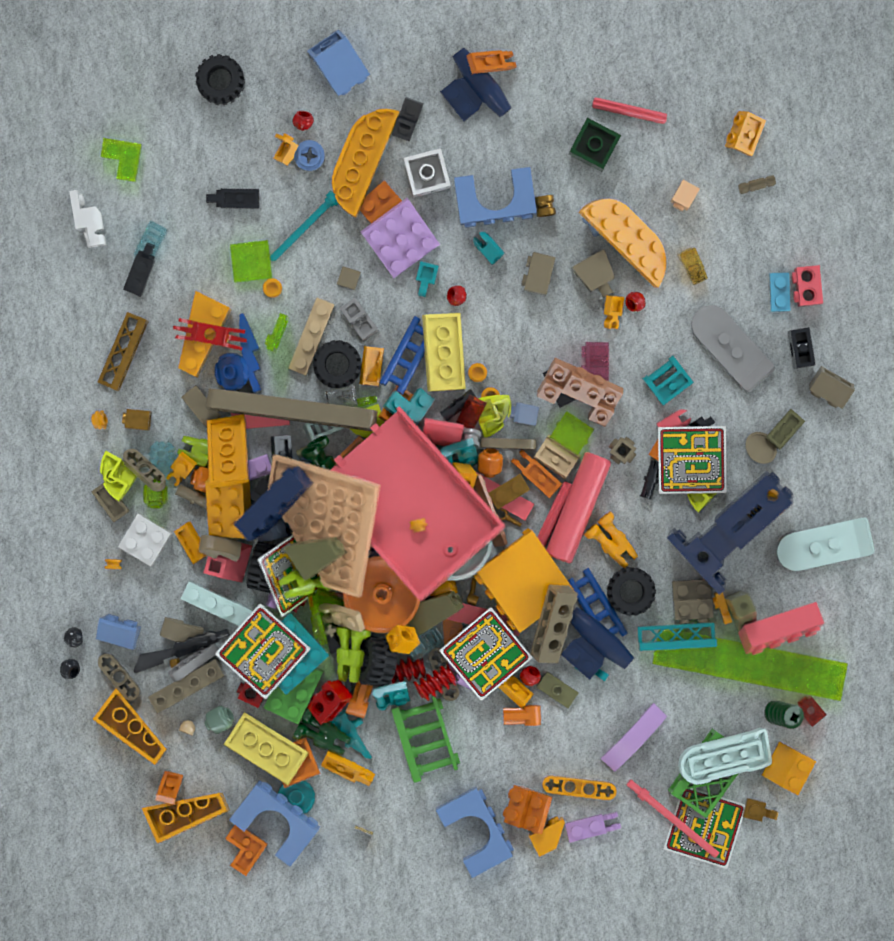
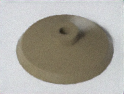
(760, 448)

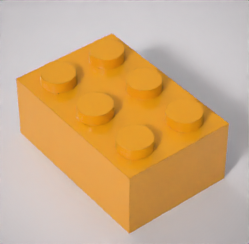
(225, 507)

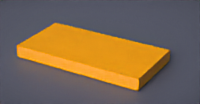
(227, 451)

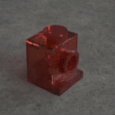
(816, 716)

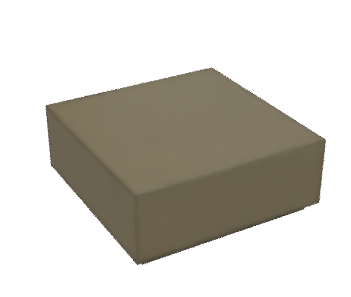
(348, 278)

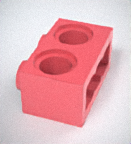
(813, 286)

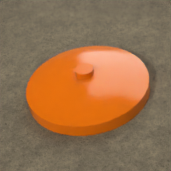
(384, 598)

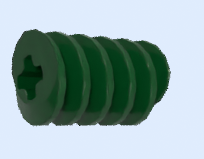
(784, 714)

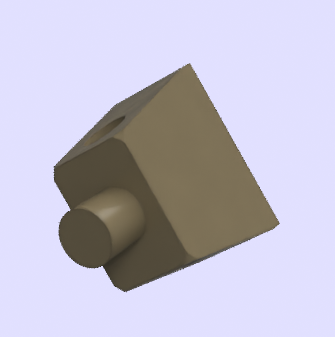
(595, 273)

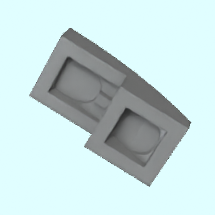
(359, 319)

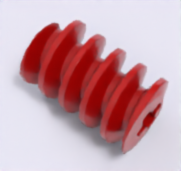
(408, 669)
(435, 683)

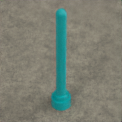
(330, 200)

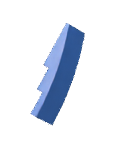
(247, 352)

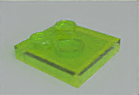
(251, 261)
(273, 341)
(316, 620)

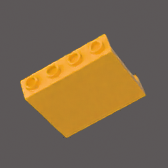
(520, 580)

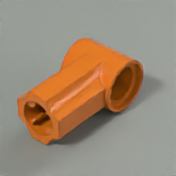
(359, 702)
(529, 715)

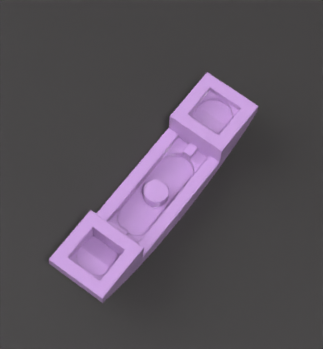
(634, 737)

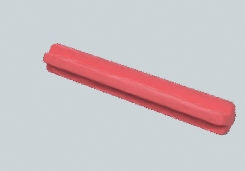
(629, 110)
(554, 513)

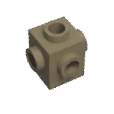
(629, 453)

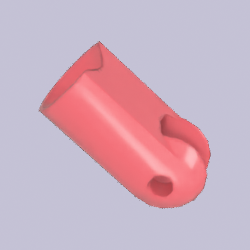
(674, 421)

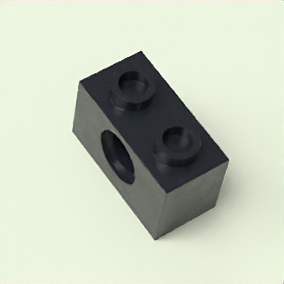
(801, 348)

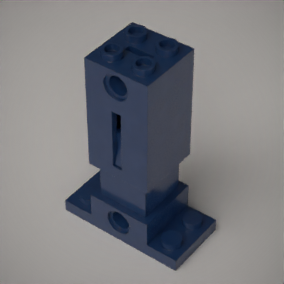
(733, 527)

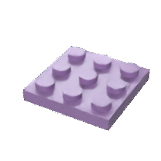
(400, 238)

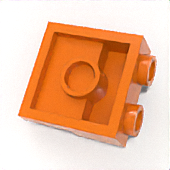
(379, 202)
(527, 809)

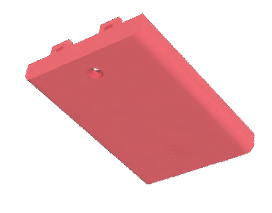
(414, 486)

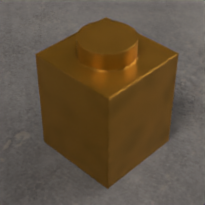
(137, 419)

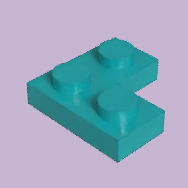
(415, 408)

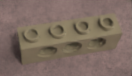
(553, 624)
(187, 686)

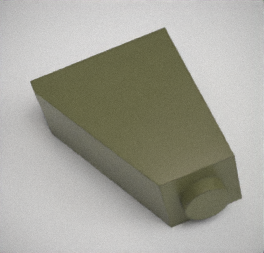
(314, 555)

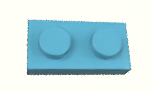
(779, 292)

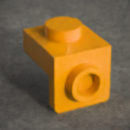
(286, 150)

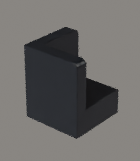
(260, 489)

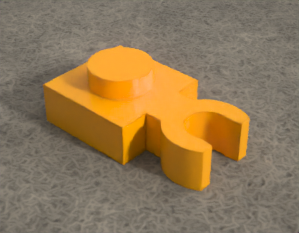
(613, 309)
(181, 468)
(720, 602)

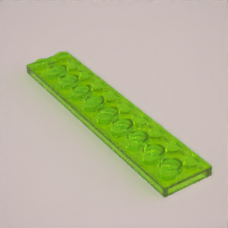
(769, 668)

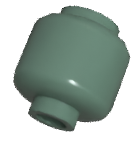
(219, 719)

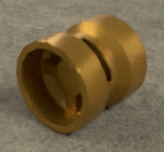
(544, 201)

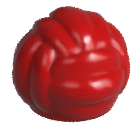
(303, 120)
(456, 295)
(635, 301)
(530, 676)

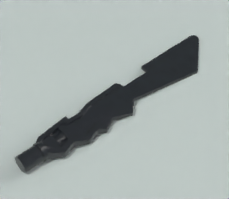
(179, 649)

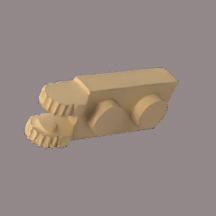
(342, 616)

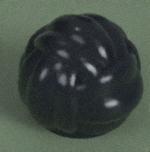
(73, 637)
(69, 669)

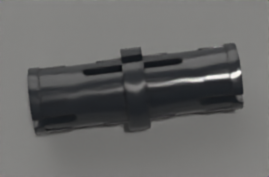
(457, 406)
(650, 480)

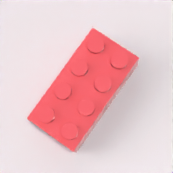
(780, 628)

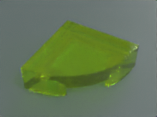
(367, 400)

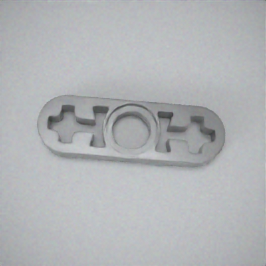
(192, 662)

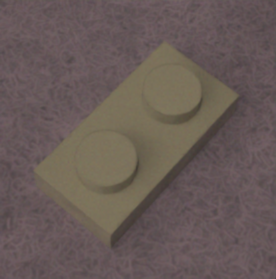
(112, 507)

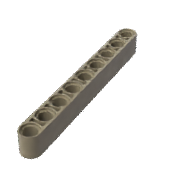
(291, 409)

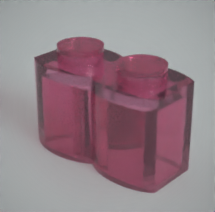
(596, 358)

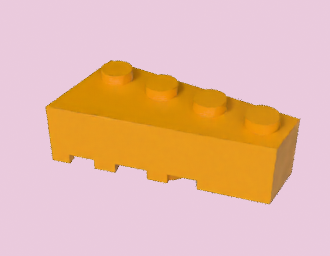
(196, 353)
(126, 724)
(171, 820)

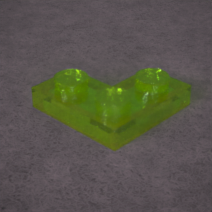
(127, 154)

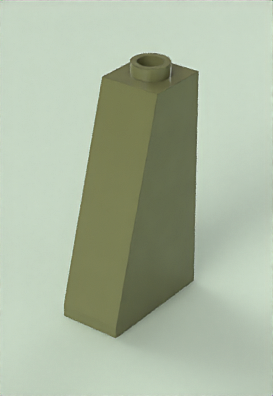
(741, 609)
(435, 610)

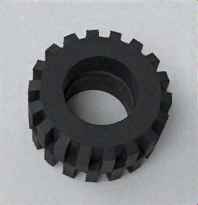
(220, 63)
(321, 357)
(255, 577)
(643, 603)
(378, 662)

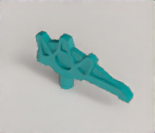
(350, 728)

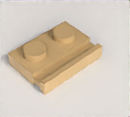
(556, 457)

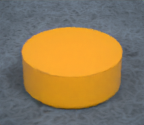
(272, 288)

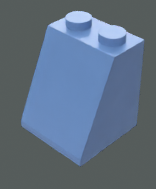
(339, 63)

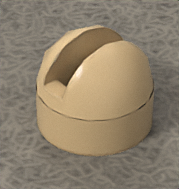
(187, 727)

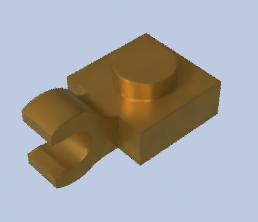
(756, 810)

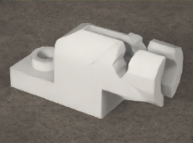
(87, 219)

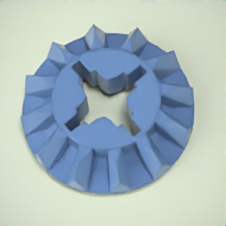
(316, 149)

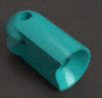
(490, 249)

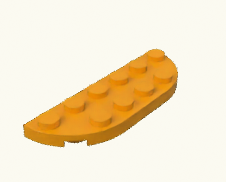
(361, 158)
(629, 237)

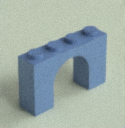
(473, 212)
(263, 799)
(472, 804)

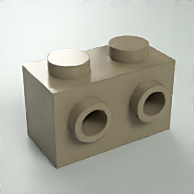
(539, 273)
(831, 387)

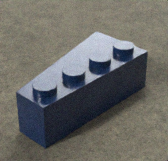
(274, 503)

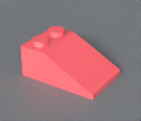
(442, 432)

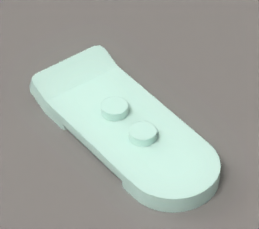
(825, 545)
(725, 757)

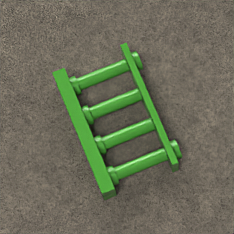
(412, 751)

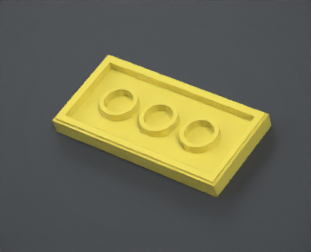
(443, 352)
(266, 748)

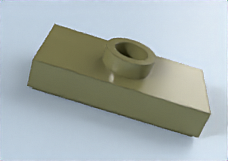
(785, 429)
(557, 689)

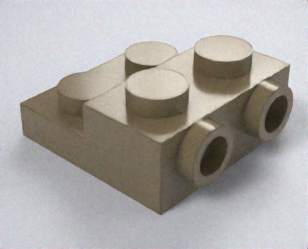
(692, 601)

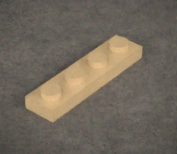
(311, 336)

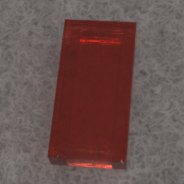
(471, 412)

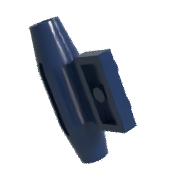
(472, 90)
(594, 645)

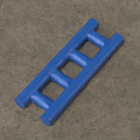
(397, 360)
(599, 594)

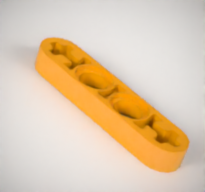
(579, 785)

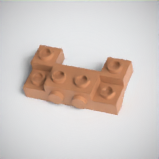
(581, 386)

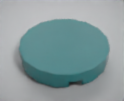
(301, 794)

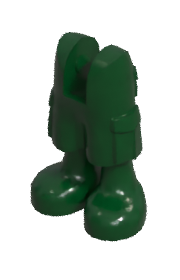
(315, 453)
(326, 736)

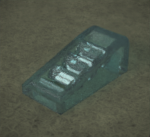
(148, 232)
(427, 643)

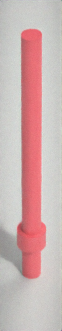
(643, 794)

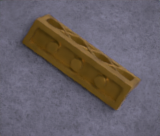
(128, 356)

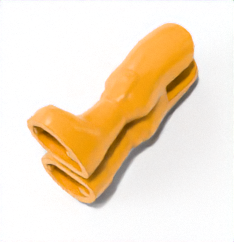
(613, 547)

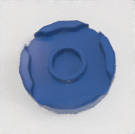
(231, 371)

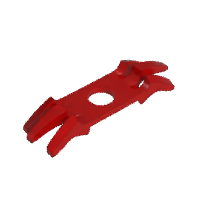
(221, 337)

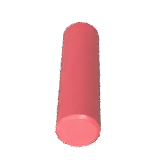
(578, 507)

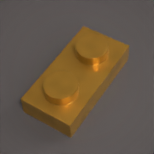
(509, 491)

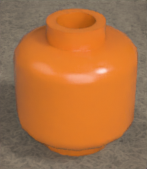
(490, 462)
(199, 478)

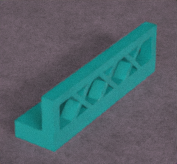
(677, 644)

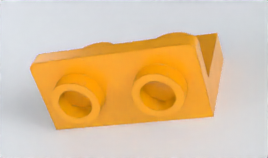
(745, 132)

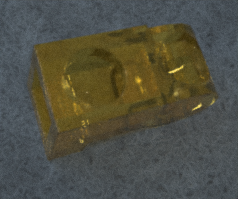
(693, 265)

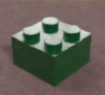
(594, 144)

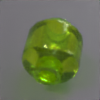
(155, 499)

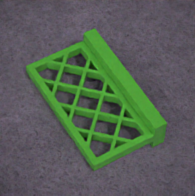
(680, 785)

